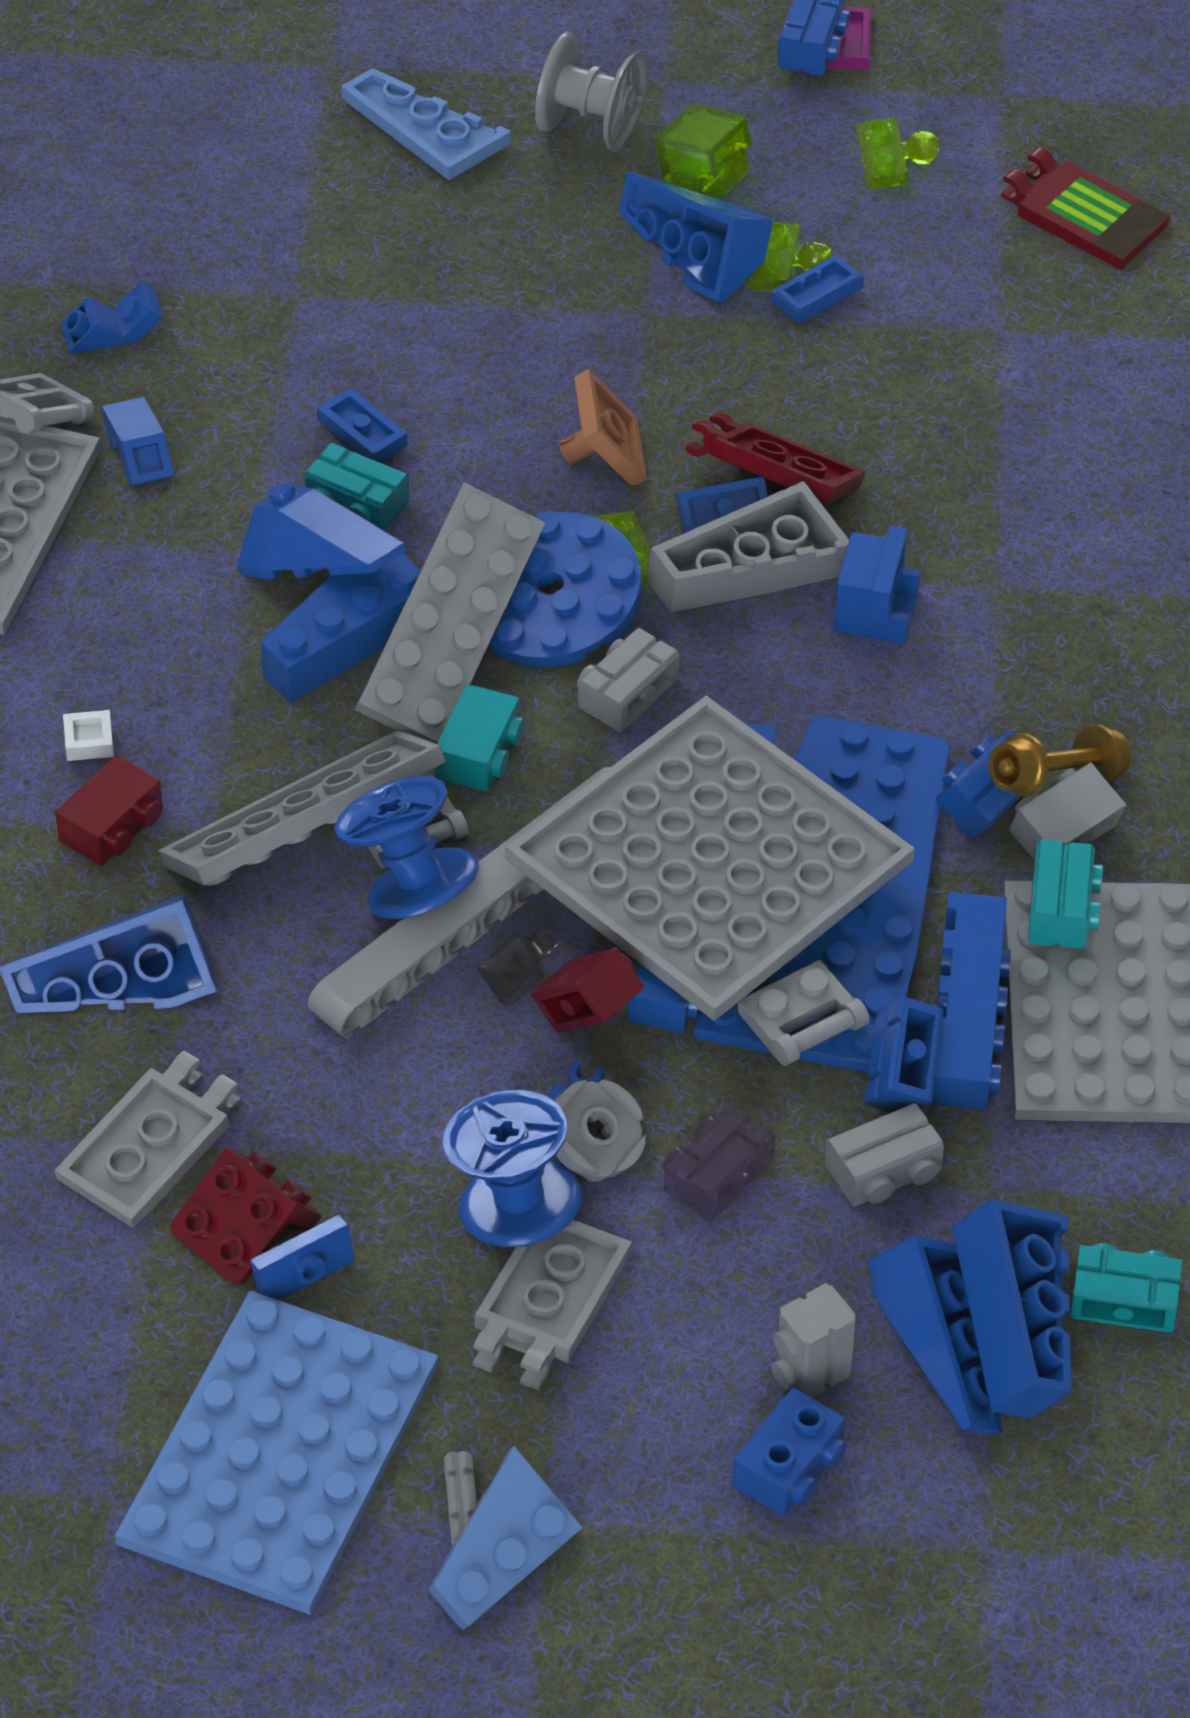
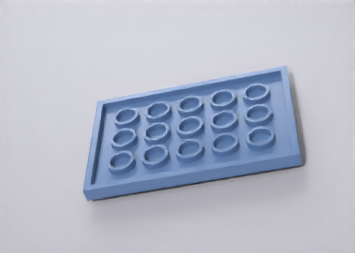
(278, 1452)

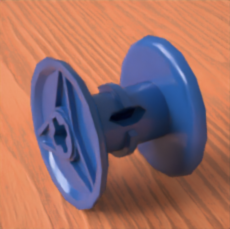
(418, 874)
(509, 1151)

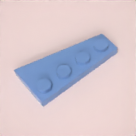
(424, 125)

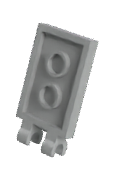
(149, 1140)
(548, 1298)

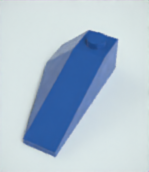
(704, 235)
(309, 533)
(131, 960)
(929, 1308)

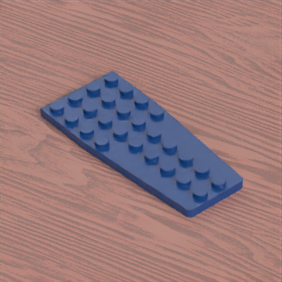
(877, 943)

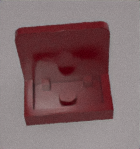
(240, 1213)

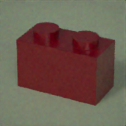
(109, 810)
(588, 990)

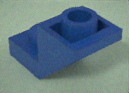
(99, 326)
(140, 441)

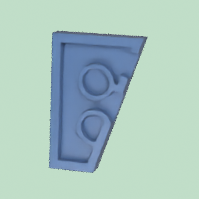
(503, 1542)

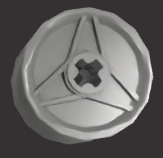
(589, 91)

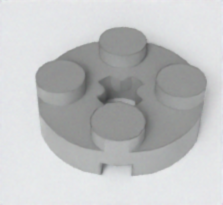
(621, 1118)

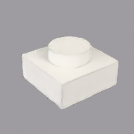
(88, 735)

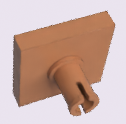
(606, 429)

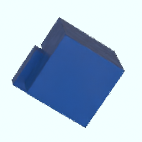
(875, 589)

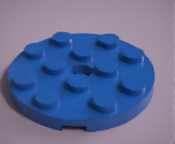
(592, 608)

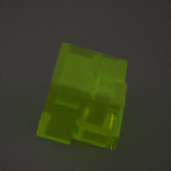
(704, 150)

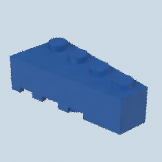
(336, 627)
(971, 1000)
(1017, 1303)

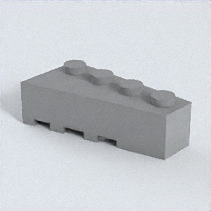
(749, 552)

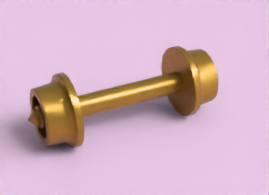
(1023, 765)

